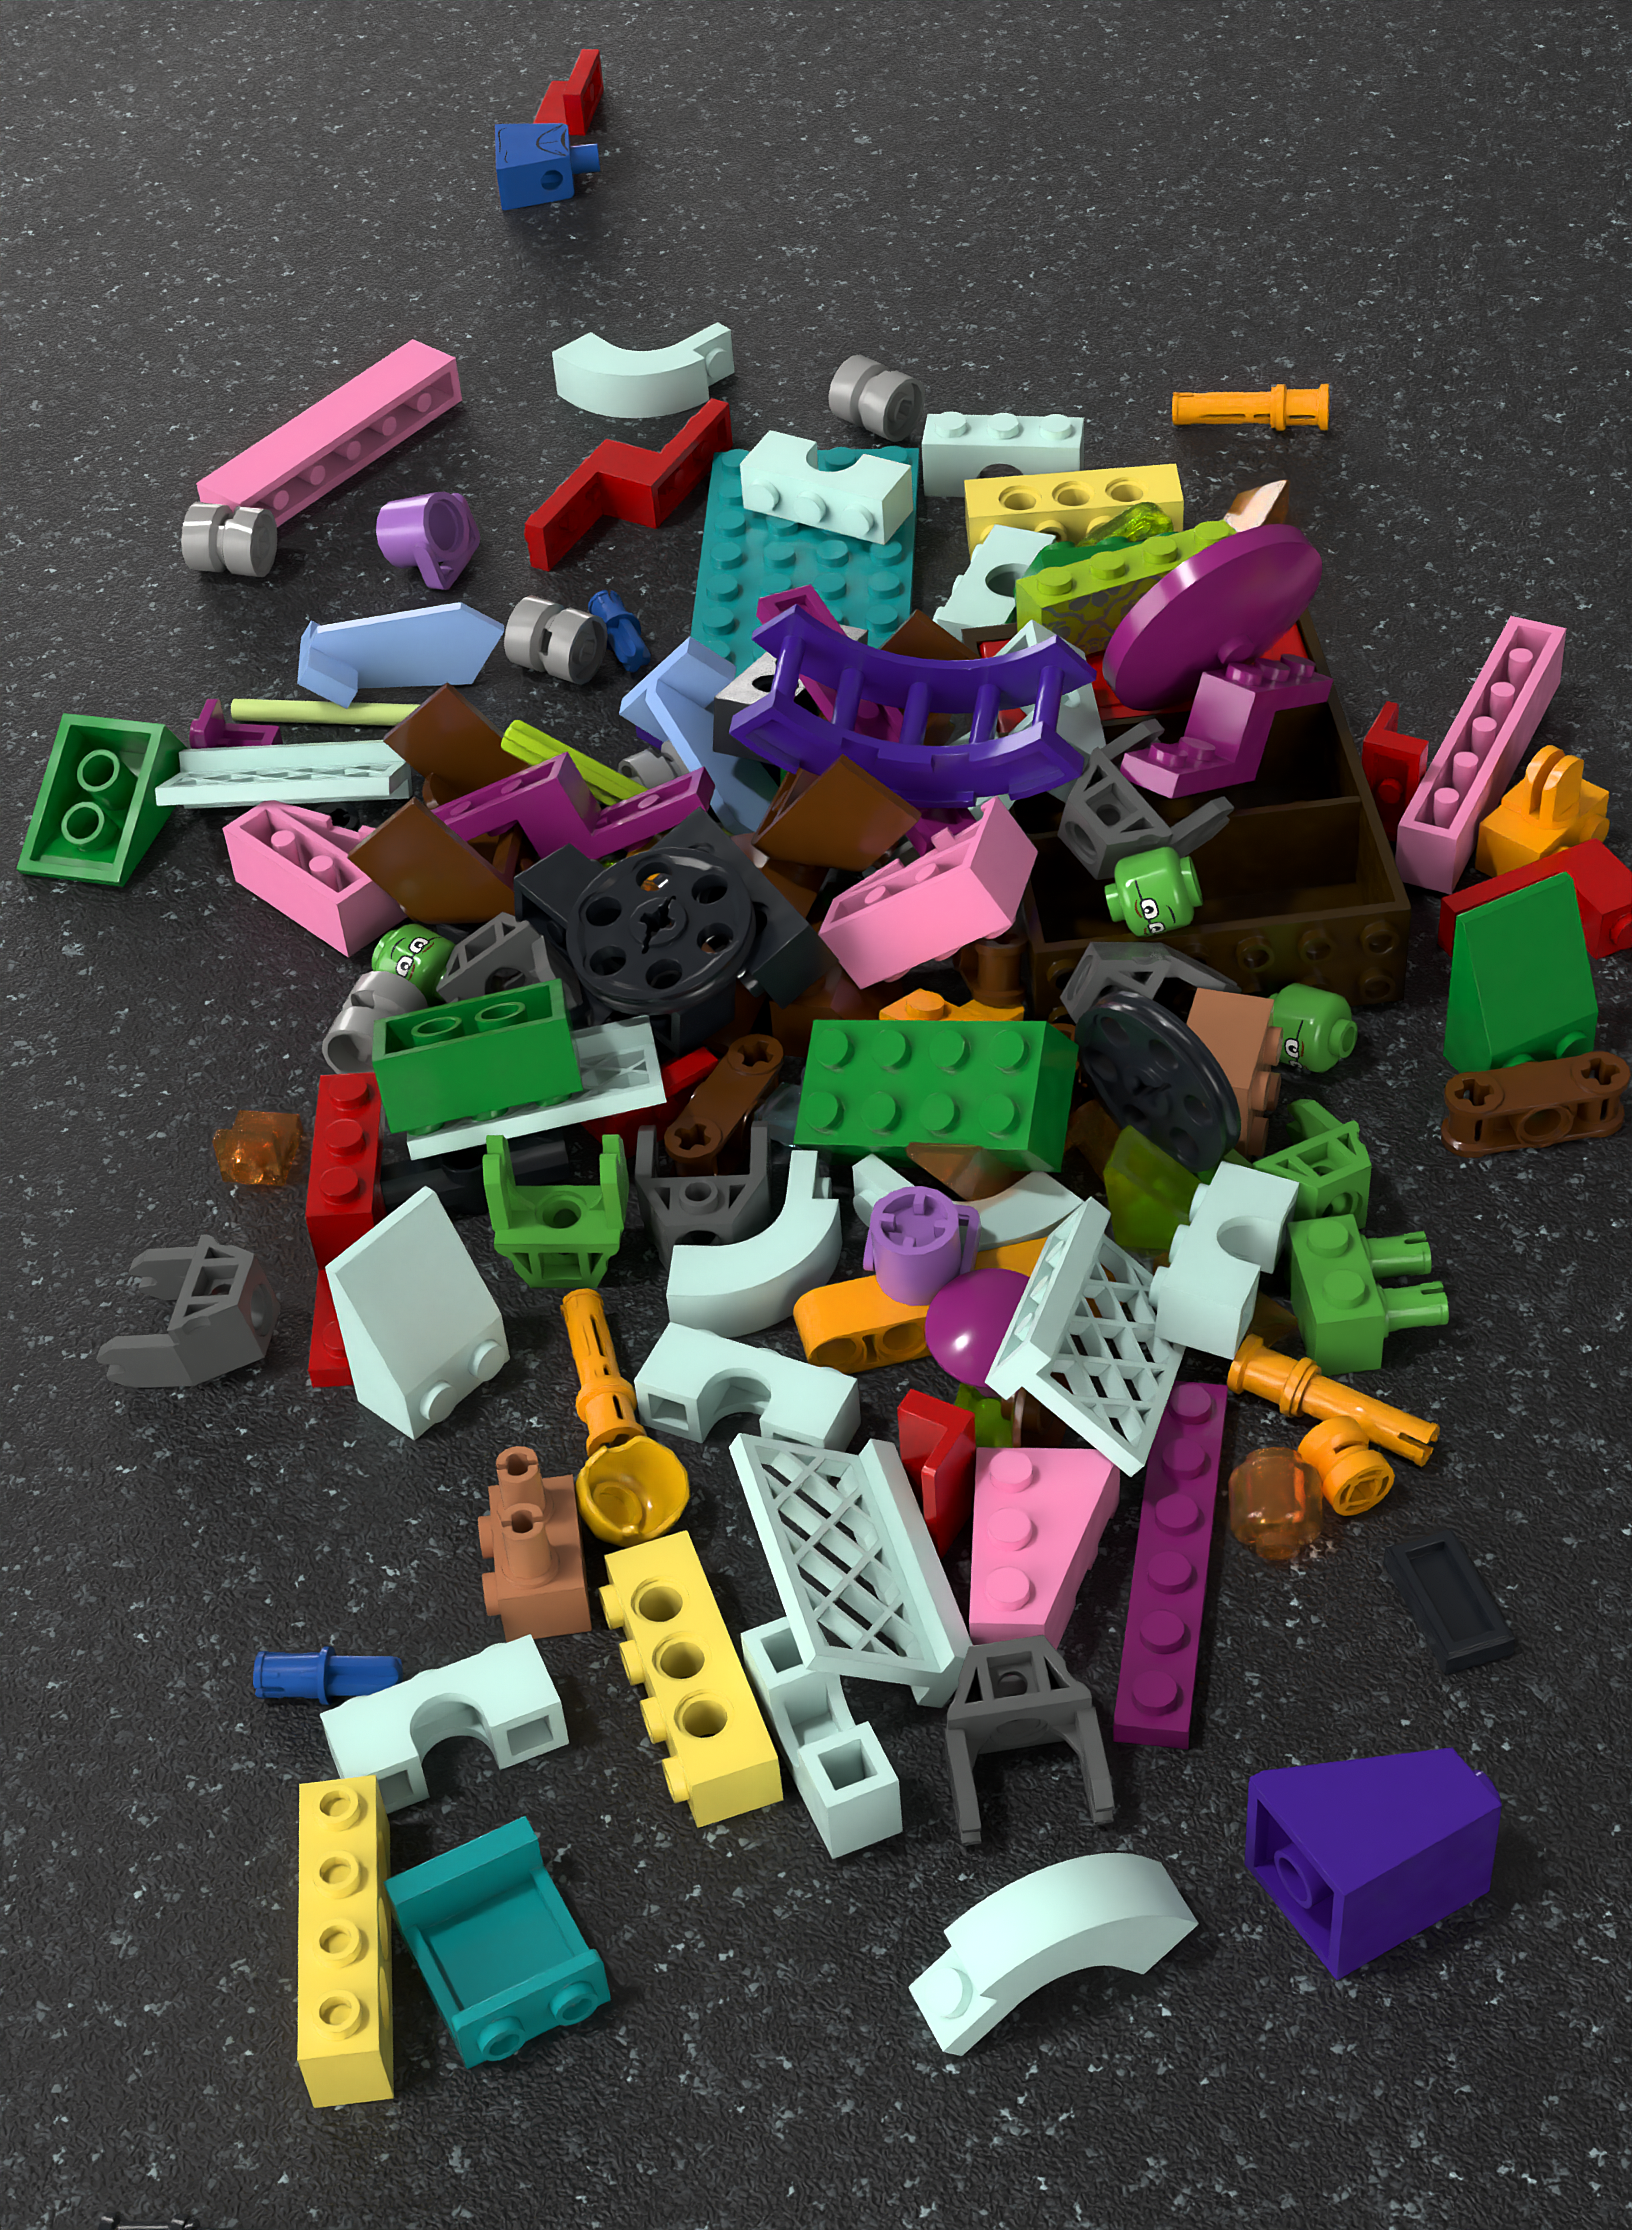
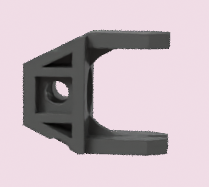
(1112, 820)
(500, 946)
(1134, 969)
(731, 1207)
(218, 1323)
(1048, 1708)

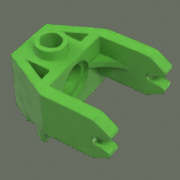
(1323, 1147)
(548, 1220)

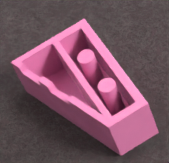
(303, 870)
(934, 904)
(1035, 1537)

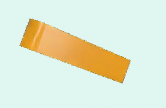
(862, 1328)

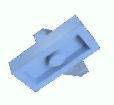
(396, 651)
(679, 707)

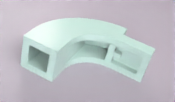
(642, 382)
(1016, 1215)
(761, 1279)
(1042, 1927)

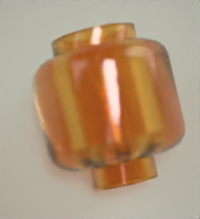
(1276, 1502)

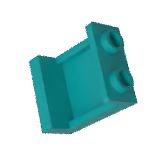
(496, 1943)

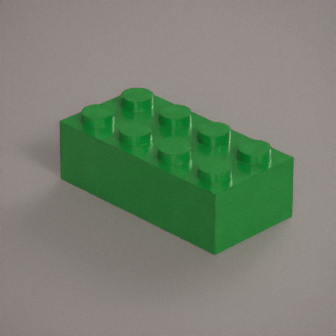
(937, 1082)

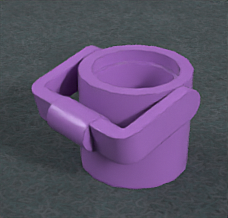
(427, 532)
(918, 1243)

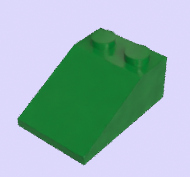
(100, 799)
(1520, 981)

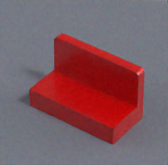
(576, 99)
(1392, 767)
(680, 1081)
(939, 1462)

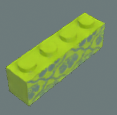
(1094, 595)

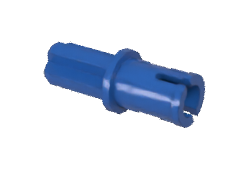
(622, 630)
(323, 1674)

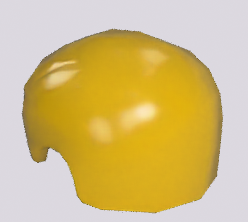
(632, 1492)

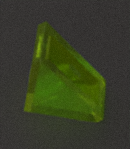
(1146, 1192)

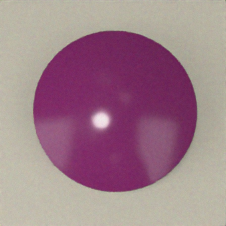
(970, 1323)

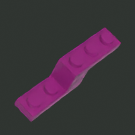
(1227, 726)
(560, 810)

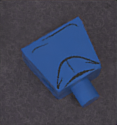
(539, 163)

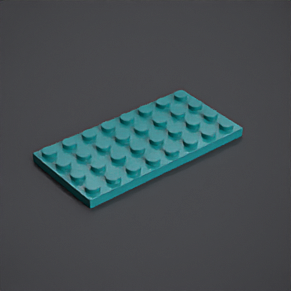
(762, 555)

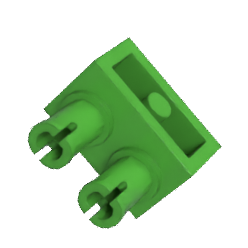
(1335, 1294)

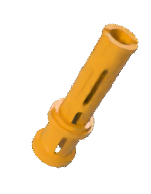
(1278, 408)
(1302, 1389)
(605, 1398)

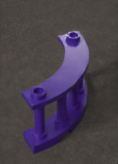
(919, 774)

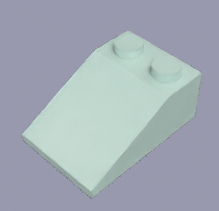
(415, 1317)

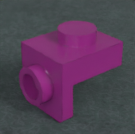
(213, 732)

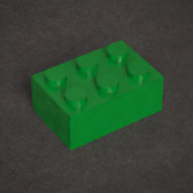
(476, 1058)

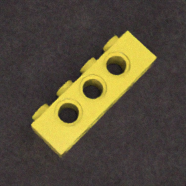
(1068, 502)
(715, 1773)
(344, 1943)

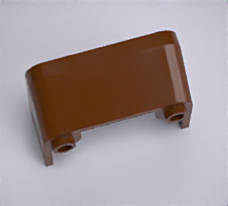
(845, 813)
(420, 857)

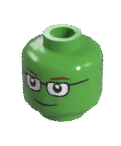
(1154, 891)
(417, 957)
(1315, 1027)

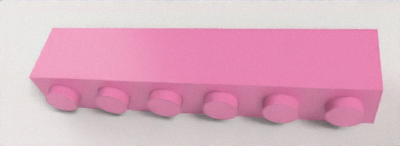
(338, 434)
(1479, 754)

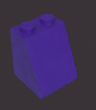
(1371, 1848)

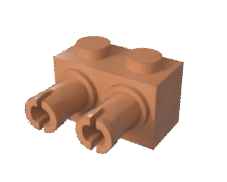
(535, 1551)

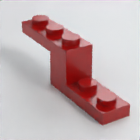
(628, 485)
(1601, 891)
(341, 1201)

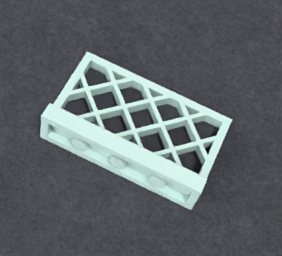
(287, 775)
(617, 1076)
(1056, 1307)
(891, 1554)

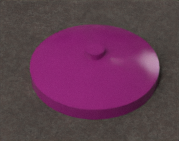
(1211, 612)

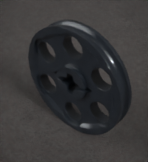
(670, 949)
(1154, 1087)

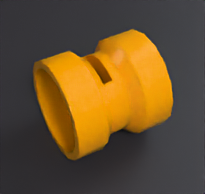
(1350, 1472)

